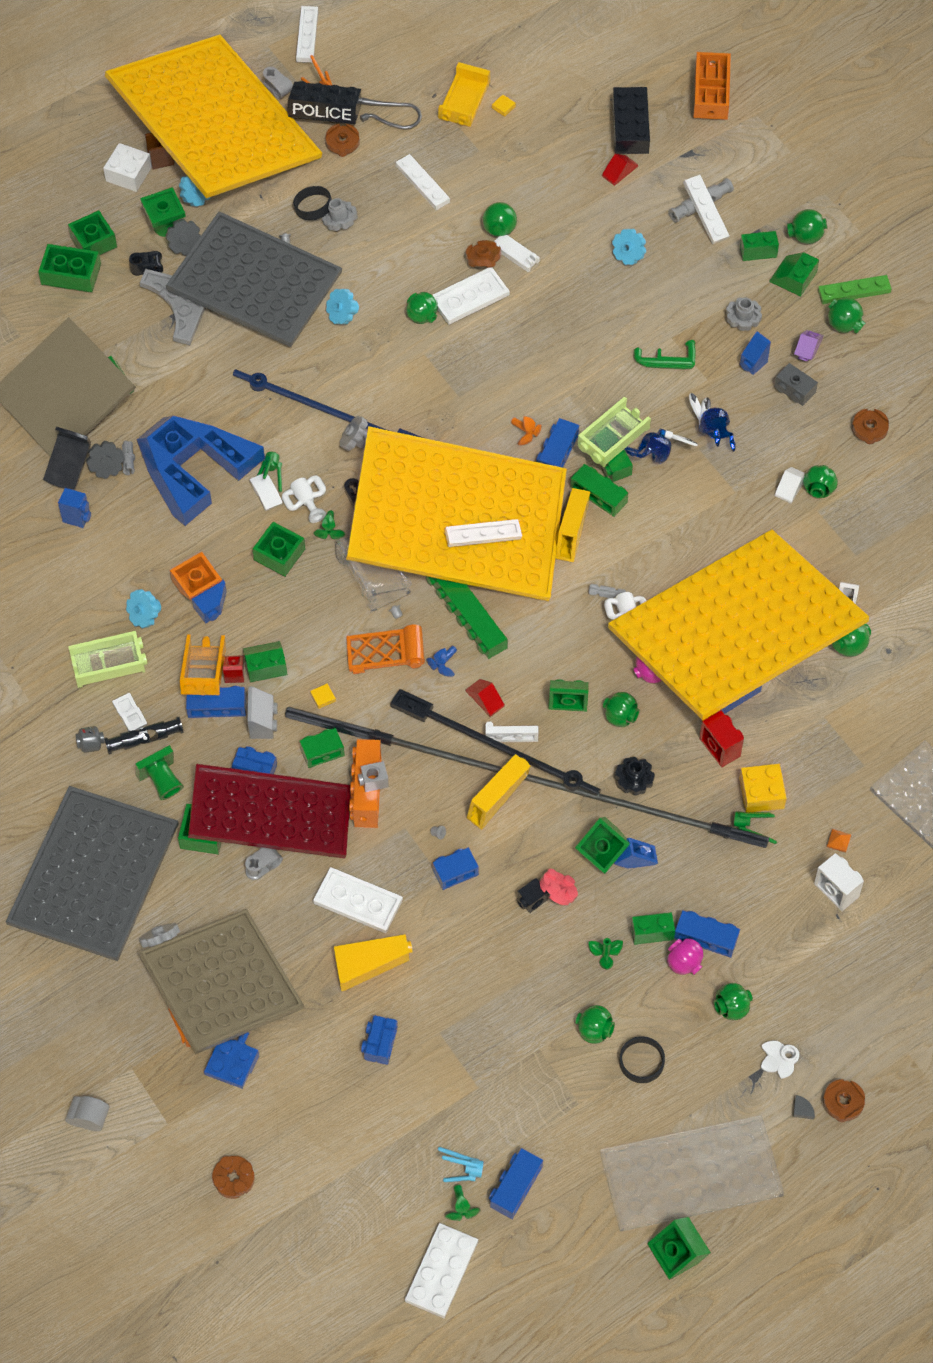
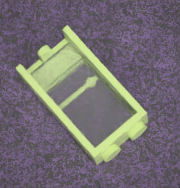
(612, 432)
(107, 658)

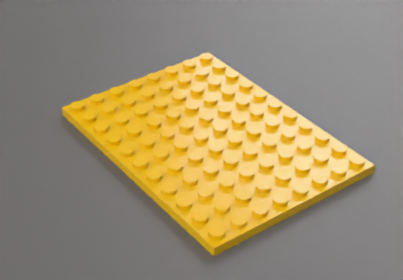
(213, 115)
(421, 486)
(737, 623)

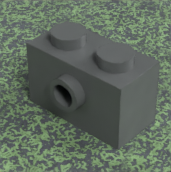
(795, 384)

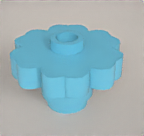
(191, 193)
(629, 246)
(341, 306)
(142, 608)

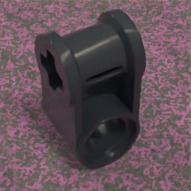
(145, 260)

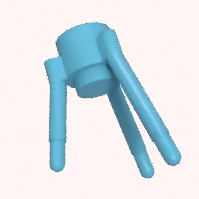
(473, 1166)

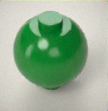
(499, 219)
(807, 226)
(846, 315)
(854, 642)

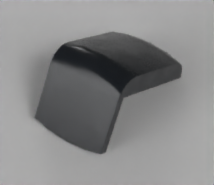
(67, 459)

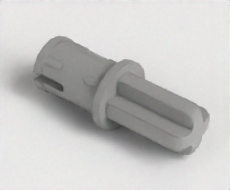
(128, 463)

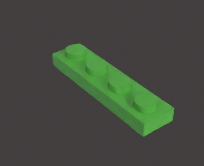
(855, 289)

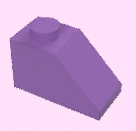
(808, 345)

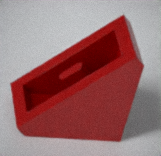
(619, 168)
(233, 669)
(486, 696)

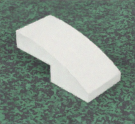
(266, 492)
(129, 712)

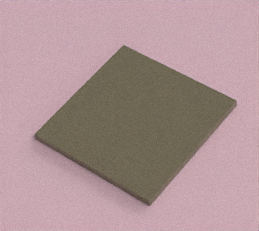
(63, 386)
(221, 981)

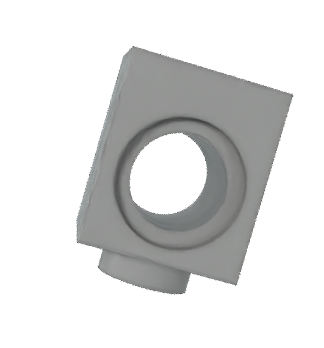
(377, 769)

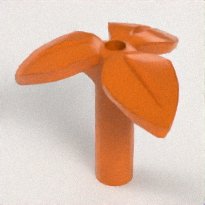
(527, 426)

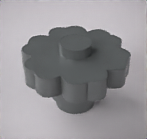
(182, 236)
(105, 459)

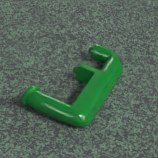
(668, 362)

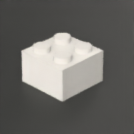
(127, 167)
(839, 881)

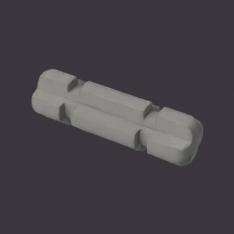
(604, 591)

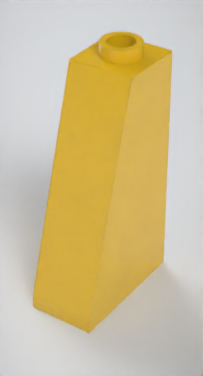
(572, 525)
(497, 791)
(369, 959)

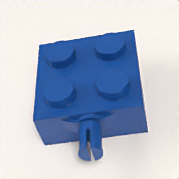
(232, 1061)

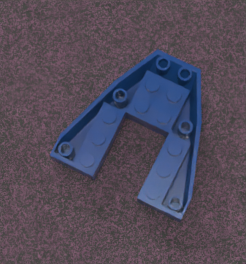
(174, 442)

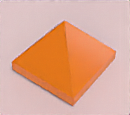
(839, 840)

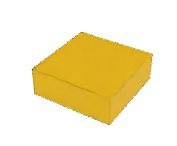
(503, 105)
(323, 696)

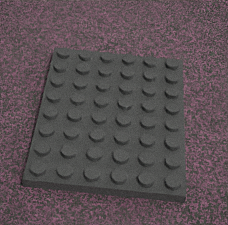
(254, 278)
(92, 873)

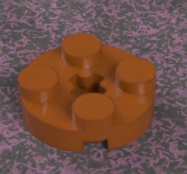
(344, 147)
(483, 254)
(867, 434)
(840, 1111)
(231, 1165)

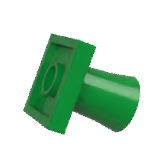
(162, 210)
(159, 771)

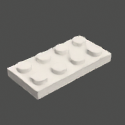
(470, 295)
(358, 900)
(441, 1270)

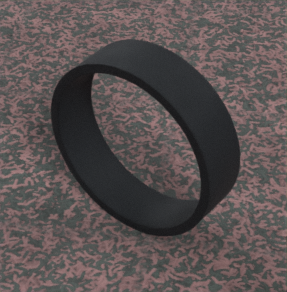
(309, 191)
(642, 1039)

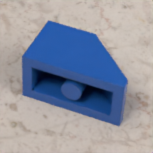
(755, 353)
(210, 602)
(637, 855)

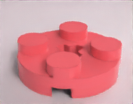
(559, 886)

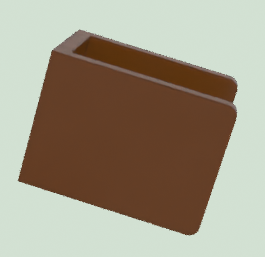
(158, 154)

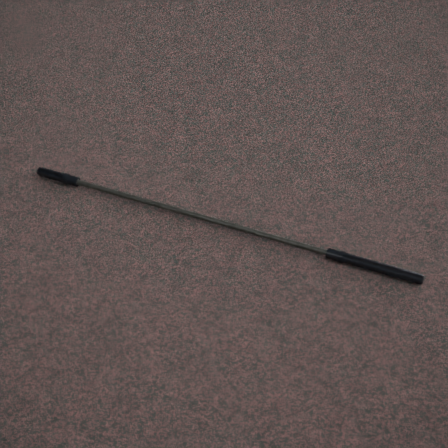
(725, 831)

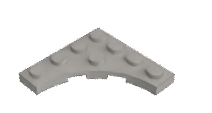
(186, 312)

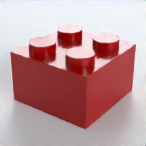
(721, 738)

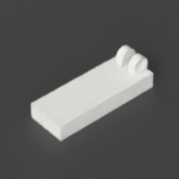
(517, 252)
(512, 733)

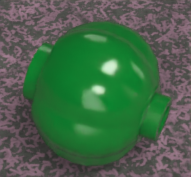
(422, 308)
(820, 481)
(620, 708)
(733, 1000)
(595, 1024)

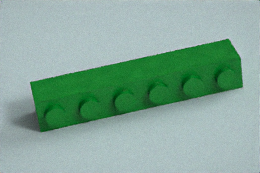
(471, 615)

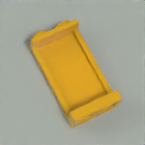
(465, 94)

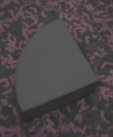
(803, 1108)

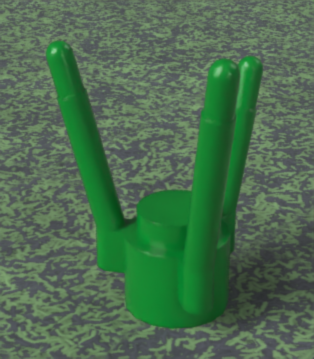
(270, 464)
(743, 819)

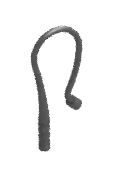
(364, 117)

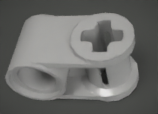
(276, 82)
(262, 863)

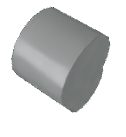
(87, 1113)

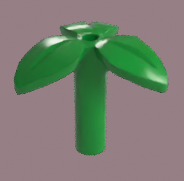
(328, 524)
(608, 948)
(462, 1207)

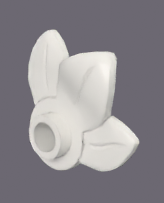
(777, 1060)

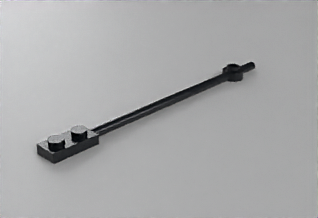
(421, 709)

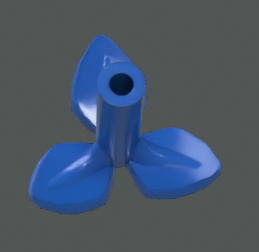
(441, 658)

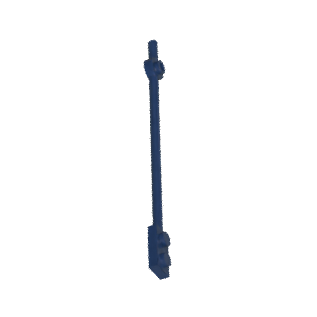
(263, 384)

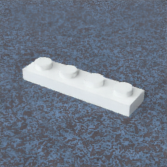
(307, 33)
(422, 182)
(706, 209)
(483, 533)

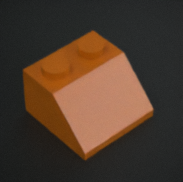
(194, 576)

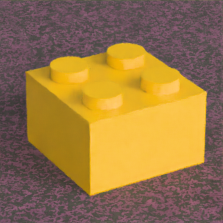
(762, 788)

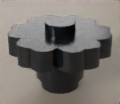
(634, 776)

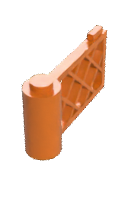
(411, 649)

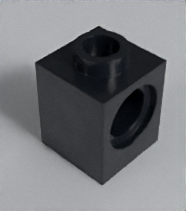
(531, 896)

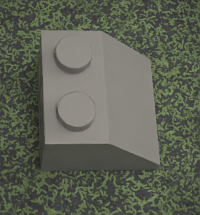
(261, 714)

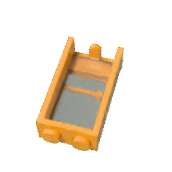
(202, 667)

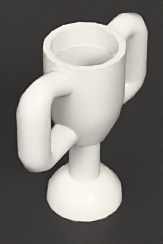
(305, 495)
(624, 603)

